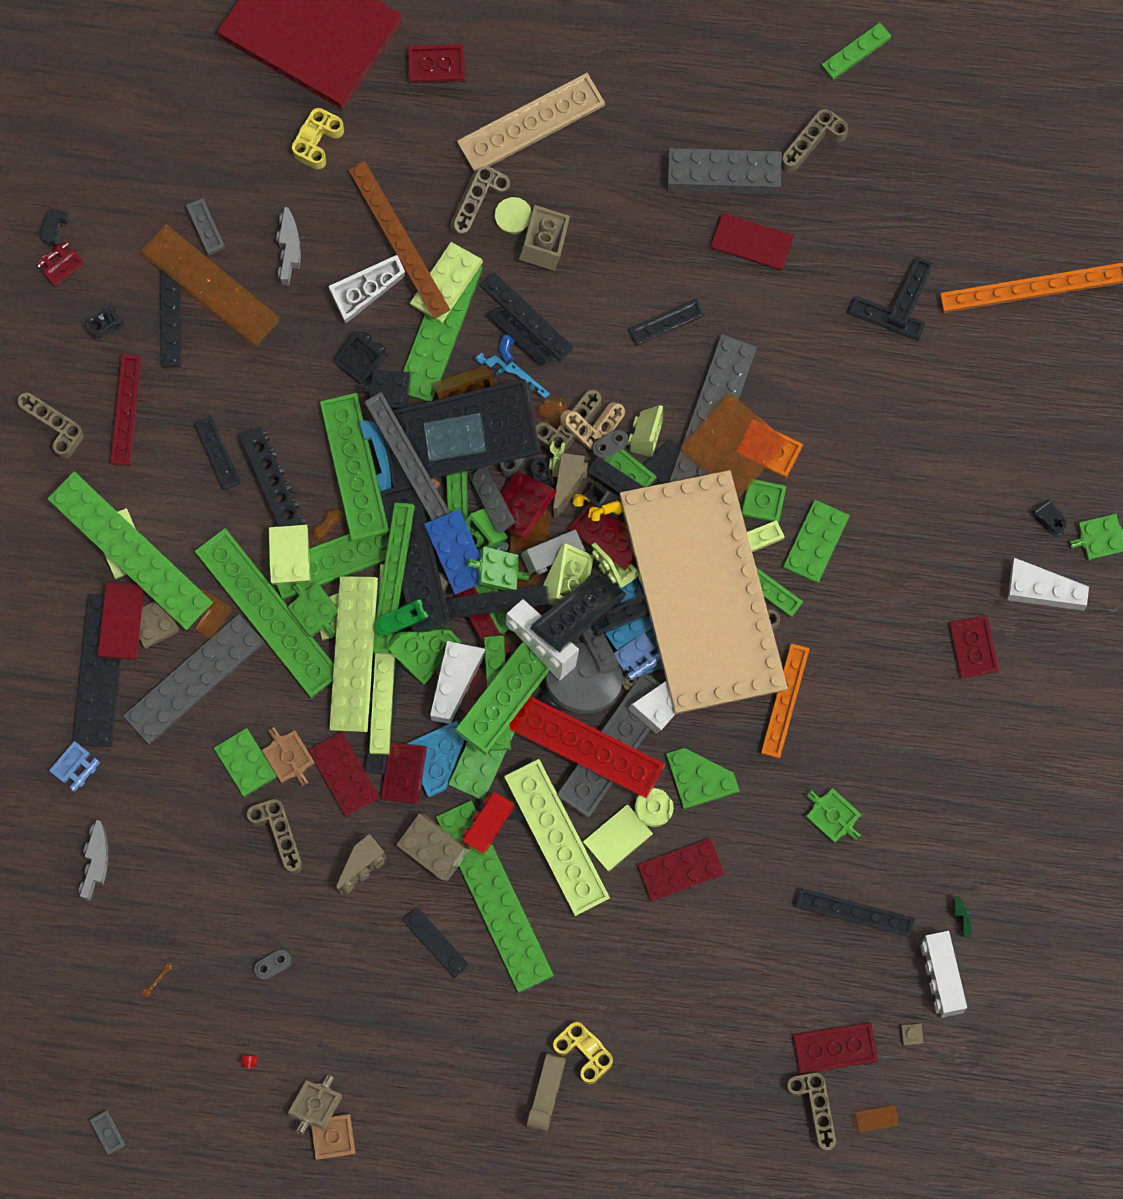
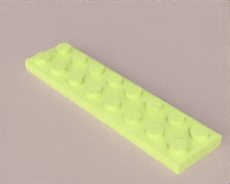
(353, 654)
(557, 837)

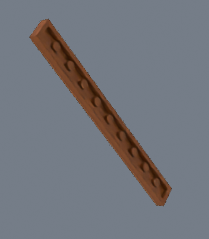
(399, 240)

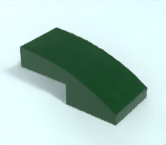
(961, 912)

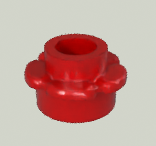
(248, 1061)

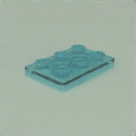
(454, 437)

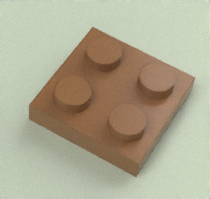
(335, 1140)

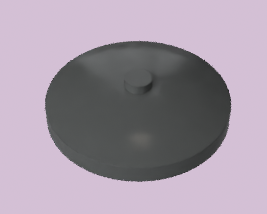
(585, 687)

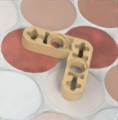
(595, 431)

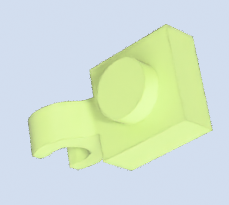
(555, 462)

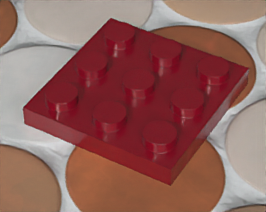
(526, 502)

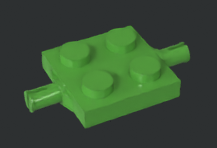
(1100, 537)
(498, 569)
(314, 609)
(833, 815)

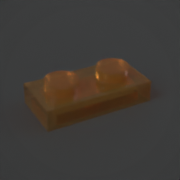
(877, 1119)

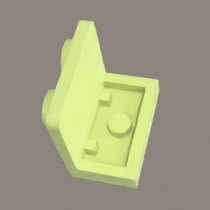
(613, 572)

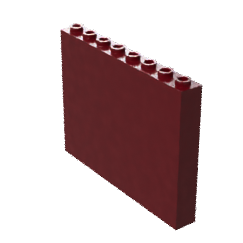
(314, 42)

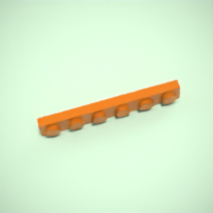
(785, 702)

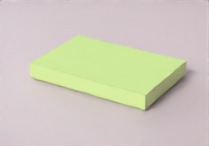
(617, 838)

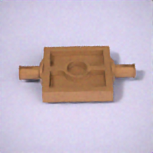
(288, 756)

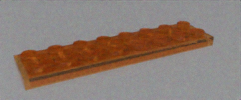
(211, 285)

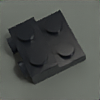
(361, 356)

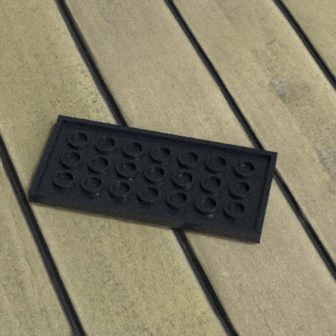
(506, 425)

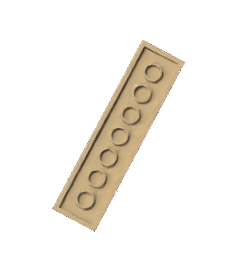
(531, 122)

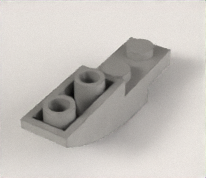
(290, 245)
(97, 853)

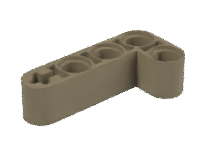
(810, 142)
(473, 201)
(48, 421)
(560, 434)
(280, 837)
(820, 1092)
(546, 1093)

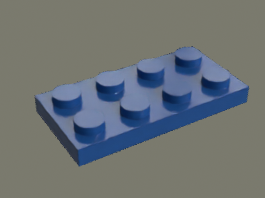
(454, 548)

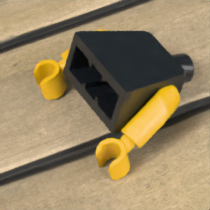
(603, 498)

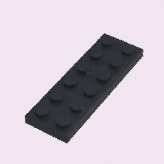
(578, 611)

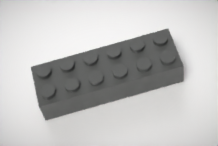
(724, 171)

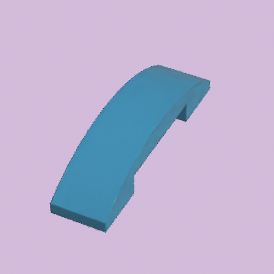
(372, 432)

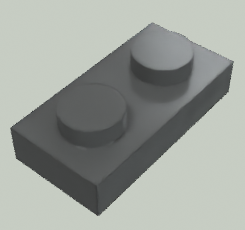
(108, 1133)

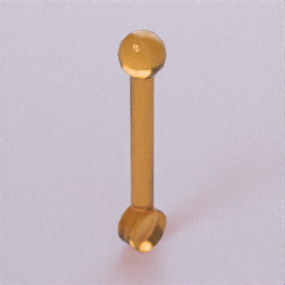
(147, 992)

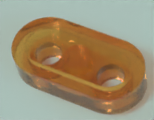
(332, 519)

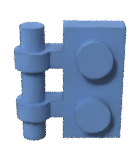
(634, 652)
(70, 762)

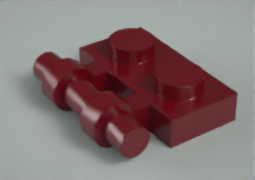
(63, 267)

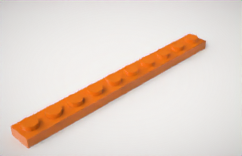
(1032, 288)

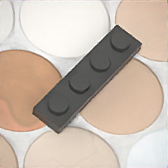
(492, 499)

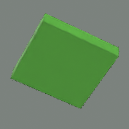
(764, 501)

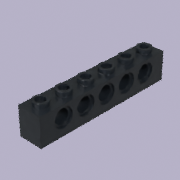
(250, 441)

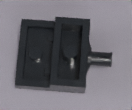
(392, 384)

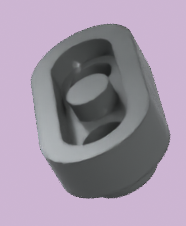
(612, 446)
(272, 965)

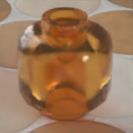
(553, 409)

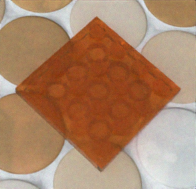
(734, 441)

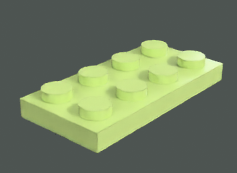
(451, 276)

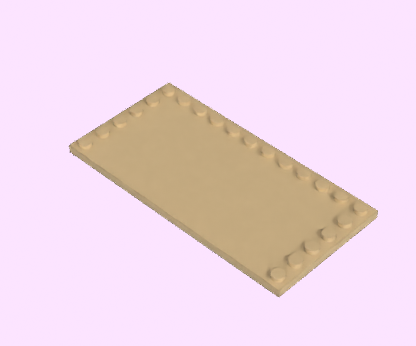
(703, 592)

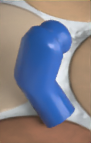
(505, 343)

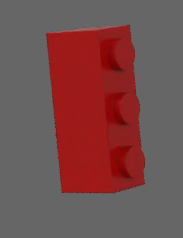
(488, 823)

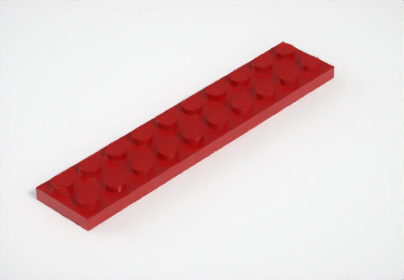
(587, 747)

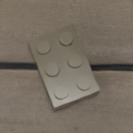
(433, 847)

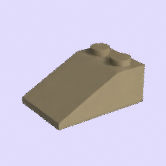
(544, 237)
(570, 478)

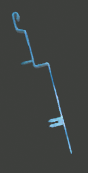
(493, 360)

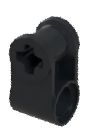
(105, 322)
(545, 476)
(1049, 516)

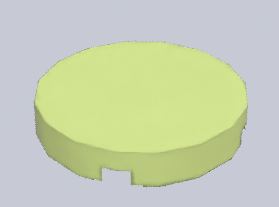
(513, 215)
(655, 809)

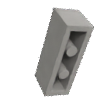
(544, 554)

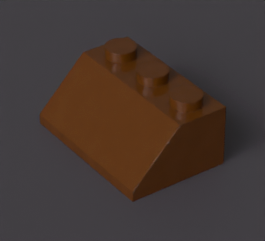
(465, 382)

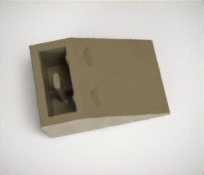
(363, 859)

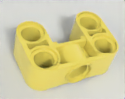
(311, 134)
(589, 1046)

